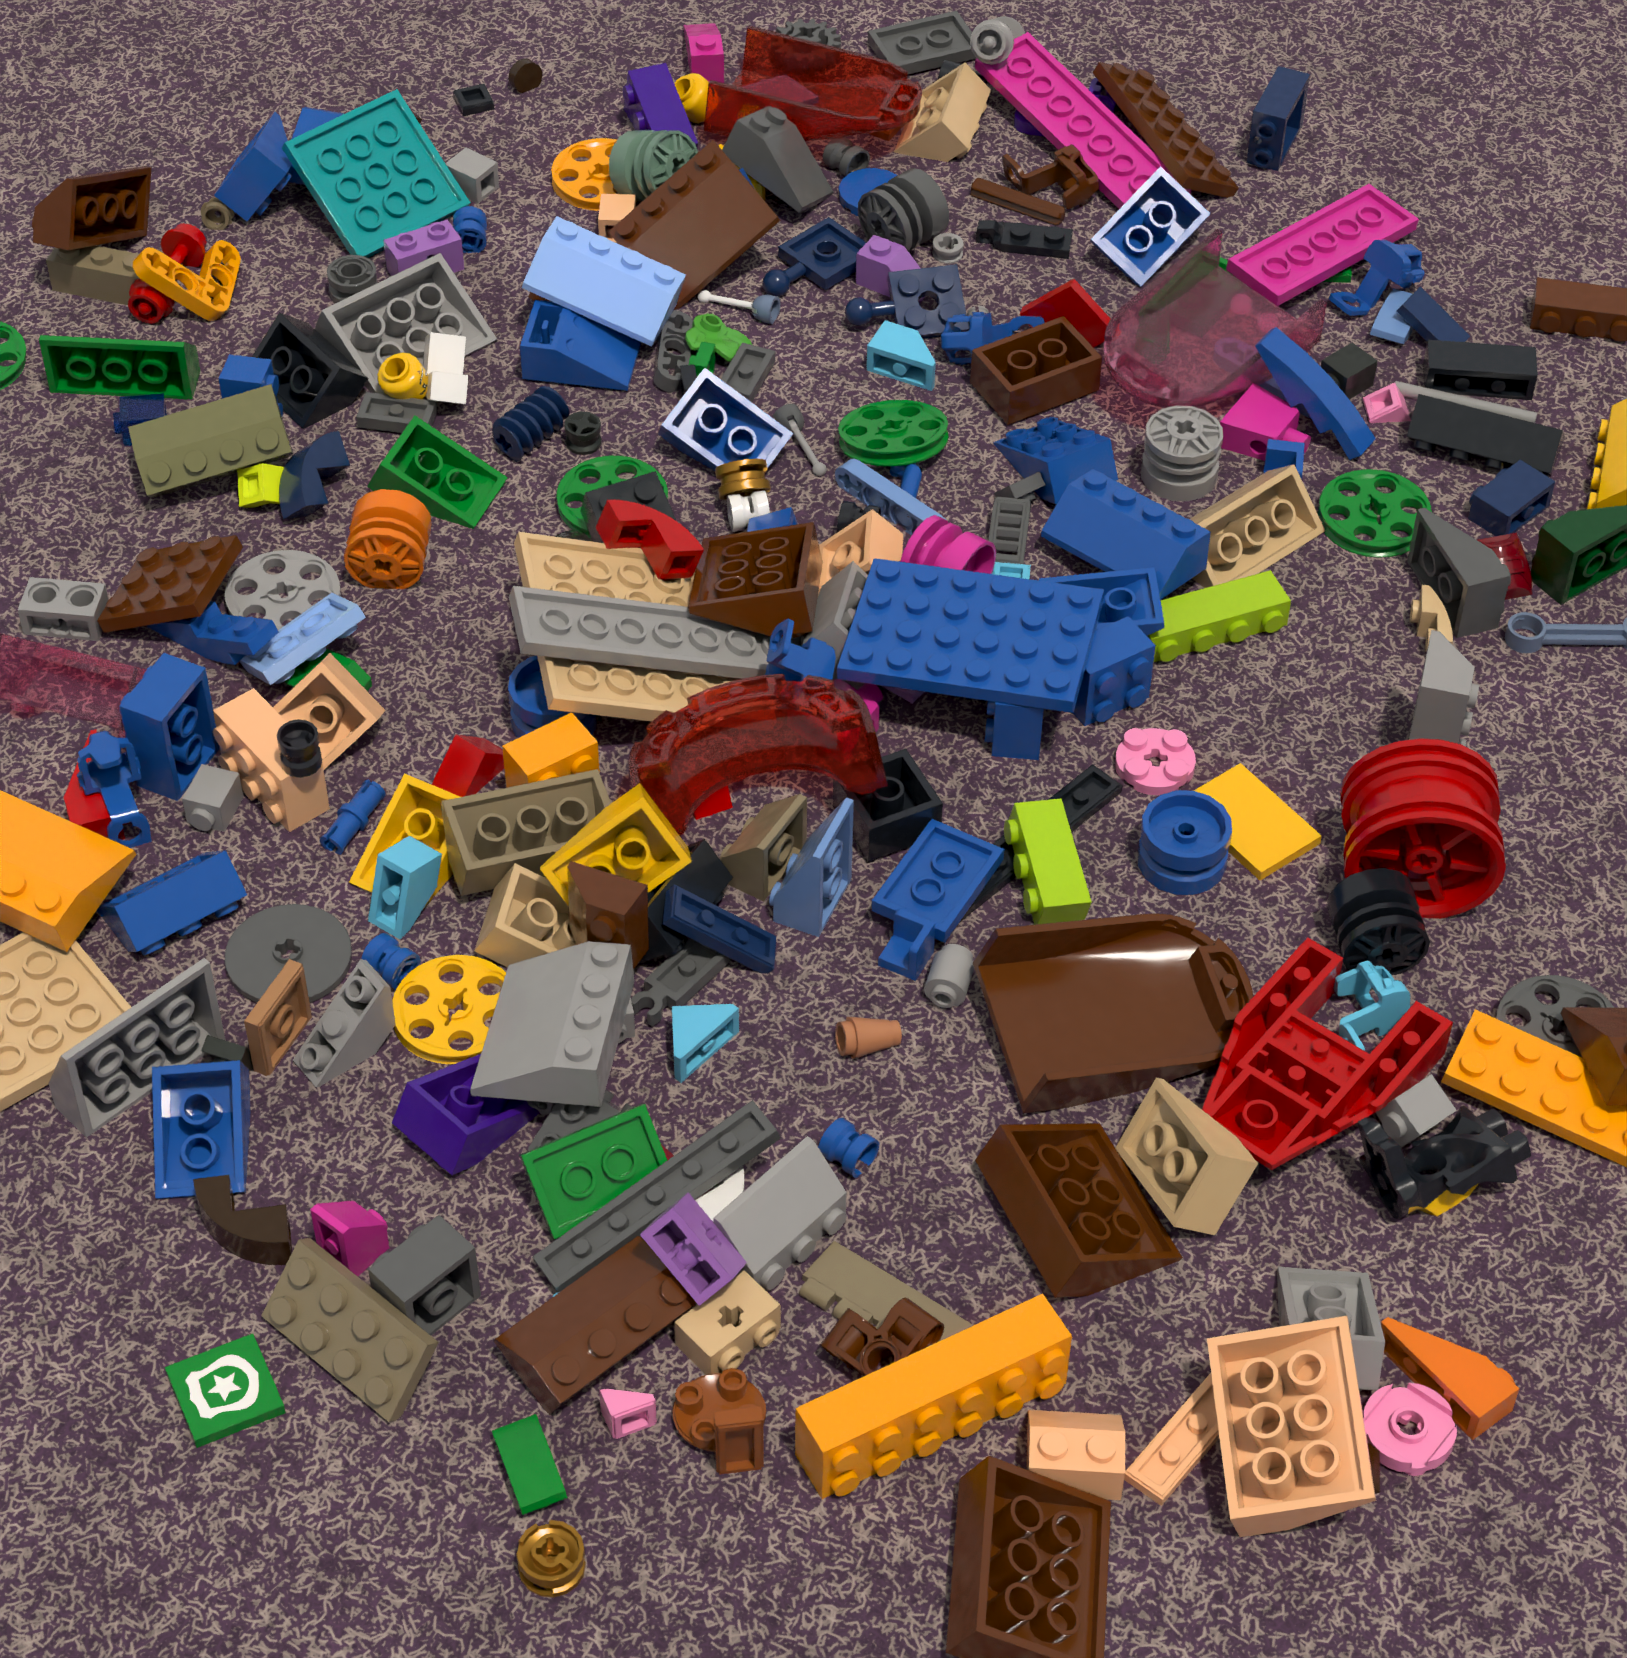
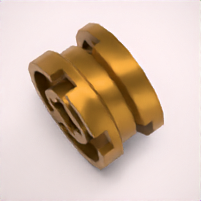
(742, 477)
(551, 1558)

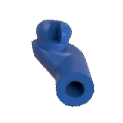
(910, 477)

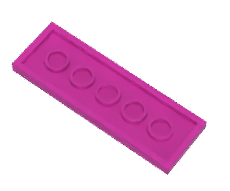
(1320, 244)

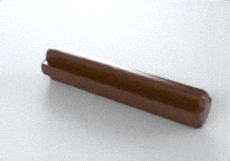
(1018, 201)

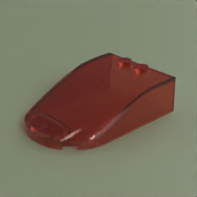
(853, 89)

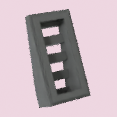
(1010, 514)

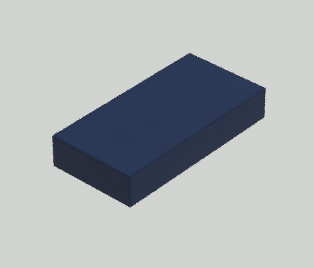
(1430, 318)

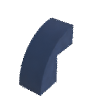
(300, 481)

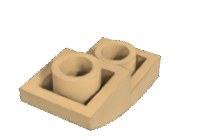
(1430, 615)

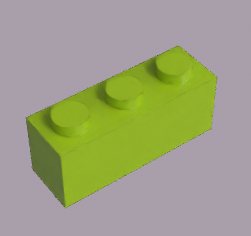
(1047, 862)

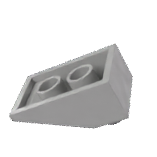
(1327, 1294)

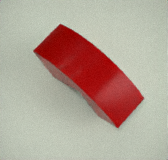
(665, 542)

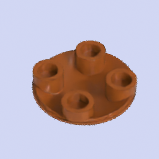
(709, 1393)

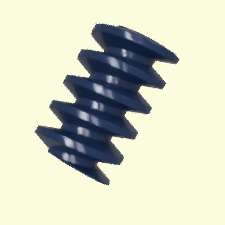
(530, 423)

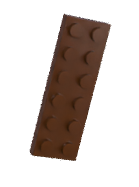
(1165, 130)

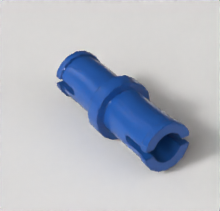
(353, 816)

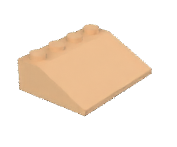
(1290, 1425)

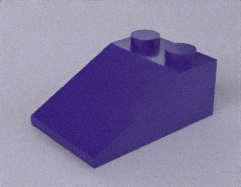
(451, 1123)

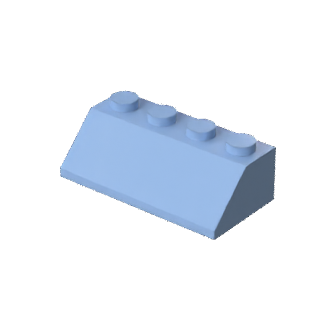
(604, 281)

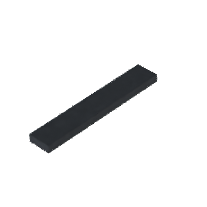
(1081, 801)

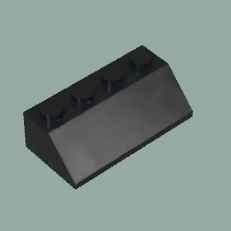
(1483, 434)

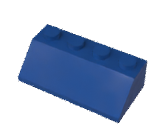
(1126, 531)

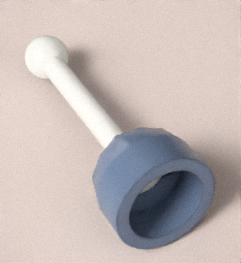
(762, 307)

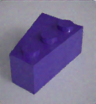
(654, 101)

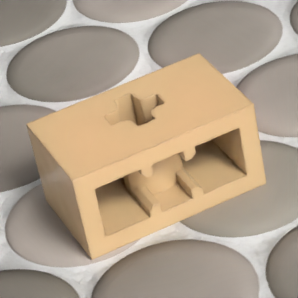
(728, 1325)

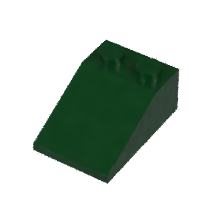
(1580, 551)

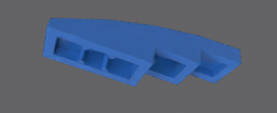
(1307, 383)

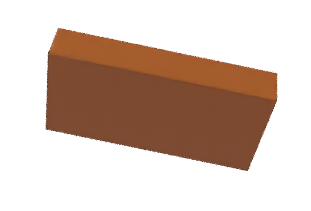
(738, 1440)

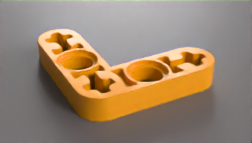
(153, 265)

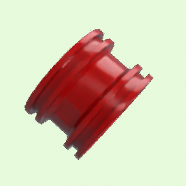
(1430, 816)

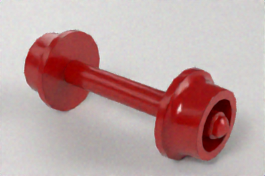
(184, 245)

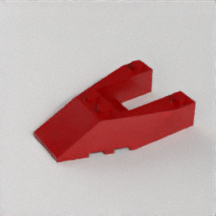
(1298, 1083)

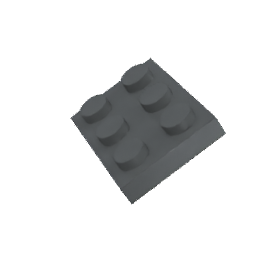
(923, 42)

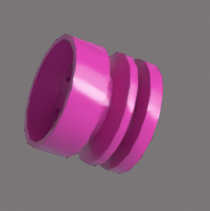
(945, 546)

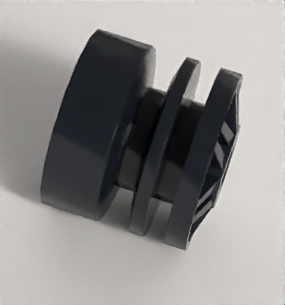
(1378, 920)

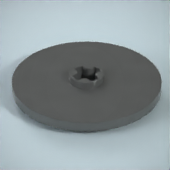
(258, 944)

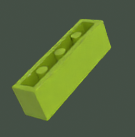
(1220, 615)

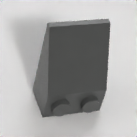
(777, 158)
(1461, 573)

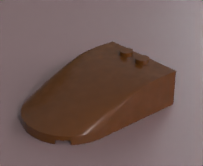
(1108, 1004)

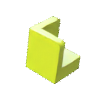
(259, 485)

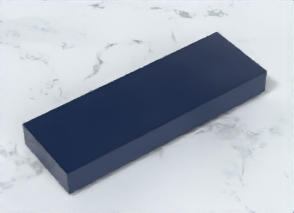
(719, 930)

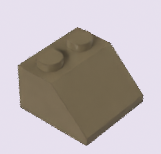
(766, 845)

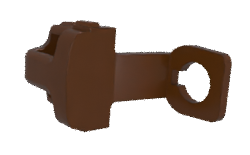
(1067, 170)

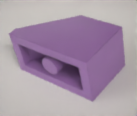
(878, 259)

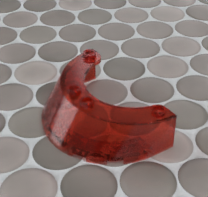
(754, 730)

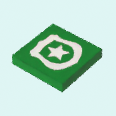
(225, 1390)

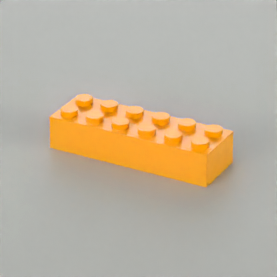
(932, 1397)

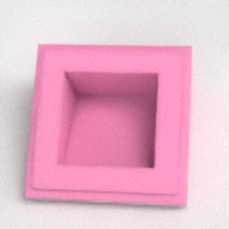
(1386, 405)
(627, 1411)

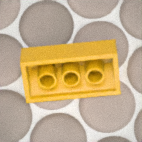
(1611, 477)

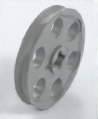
(290, 581)

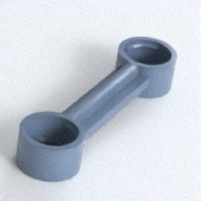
(1561, 633)

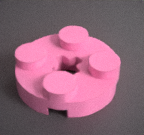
(1141, 745)
(1434, 1428)

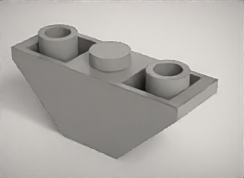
(349, 1028)

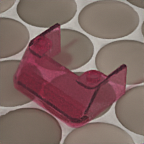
(64, 681)

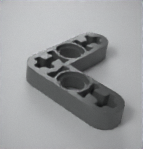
(672, 337)

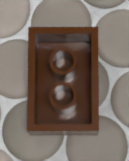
(1035, 370)

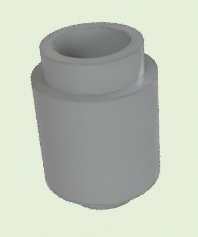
(949, 976)

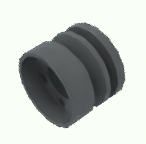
(905, 209)

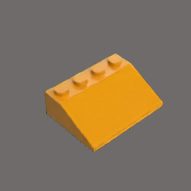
(53, 872)

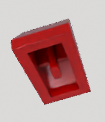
(469, 765)

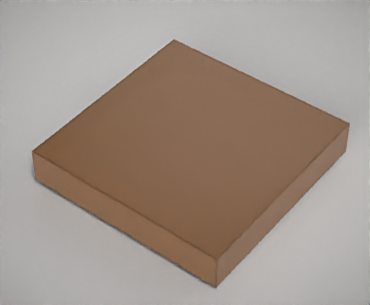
(278, 1018)

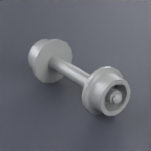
(994, 39)

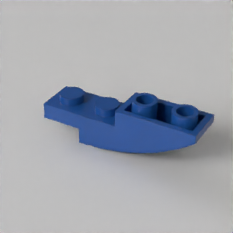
(219, 635)

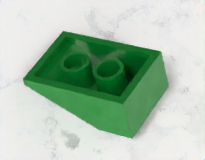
(439, 474)

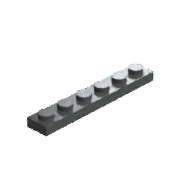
(631, 1212)

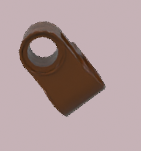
(902, 1333)

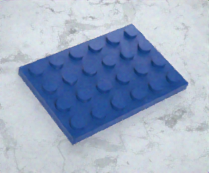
(972, 635)

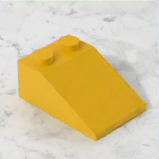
(413, 813)
(624, 840)

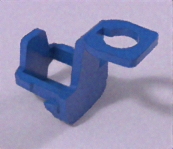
(1388, 262)
(979, 334)
(797, 661)
(110, 775)

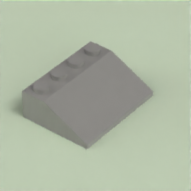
(400, 314)
(557, 1026)
(116, 1062)

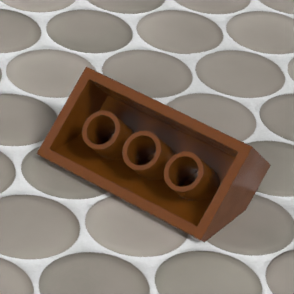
(94, 209)
(594, 1324)

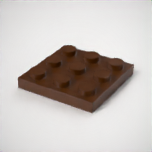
(170, 583)

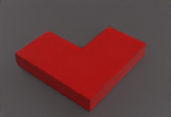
(1076, 306)

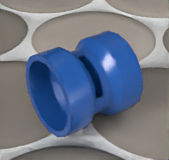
(471, 222)
(389, 959)
(846, 1146)

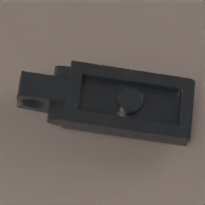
(1025, 238)

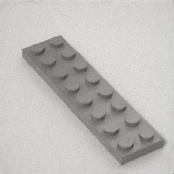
(634, 634)

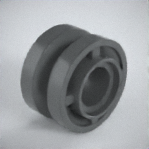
(349, 276)

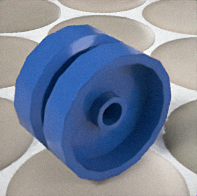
(529, 701)
(1184, 842)

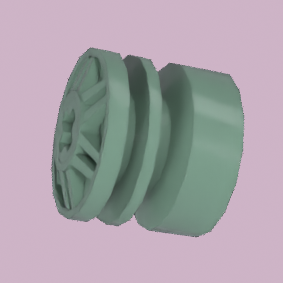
(646, 159)

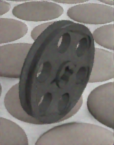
(1544, 1017)

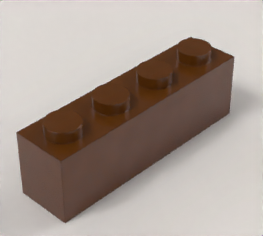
(1579, 309)

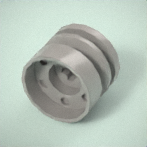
(1181, 453)

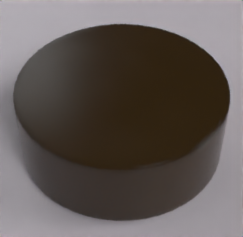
(525, 75)

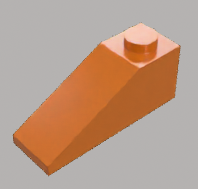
(1467, 1380)

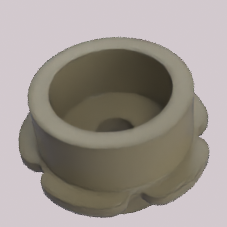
(210, 218)

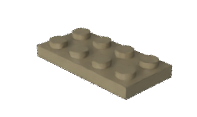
(349, 1329)

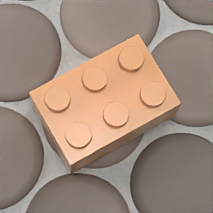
(249, 746)

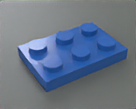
(939, 877)

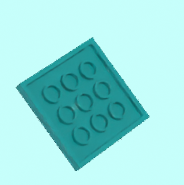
(375, 174)

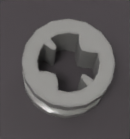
(945, 255)

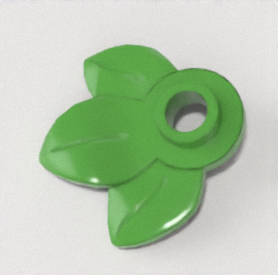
(712, 330)

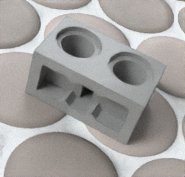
(62, 608)

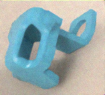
(1381, 1016)

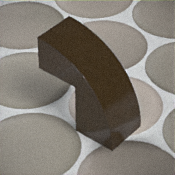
(251, 1234)

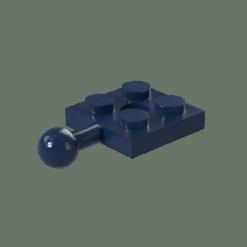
(806, 257)
(905, 290)

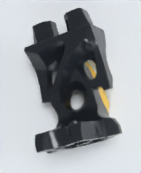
(1464, 1155)

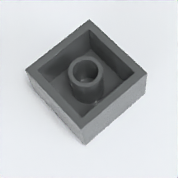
(429, 1275)

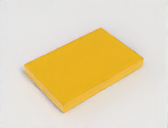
(1263, 826)

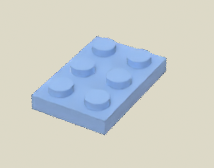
(304, 639)

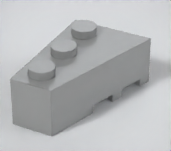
(836, 610)

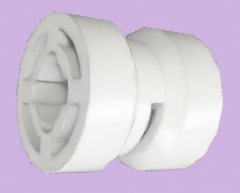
(742, 509)

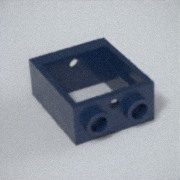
(1278, 118)

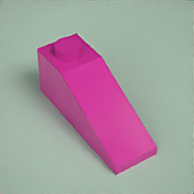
(705, 51)

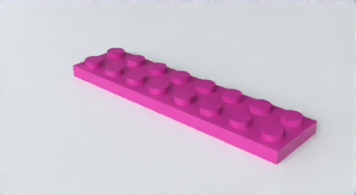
(1072, 115)

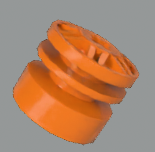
(387, 540)

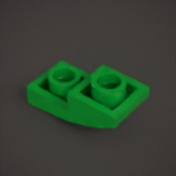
(529, 1464)

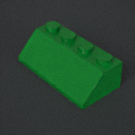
(120, 366)

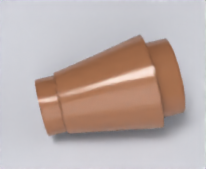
(866, 1035)

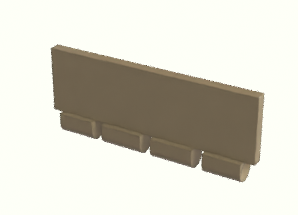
(866, 1290)

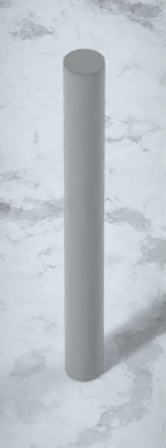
(1412, 391)

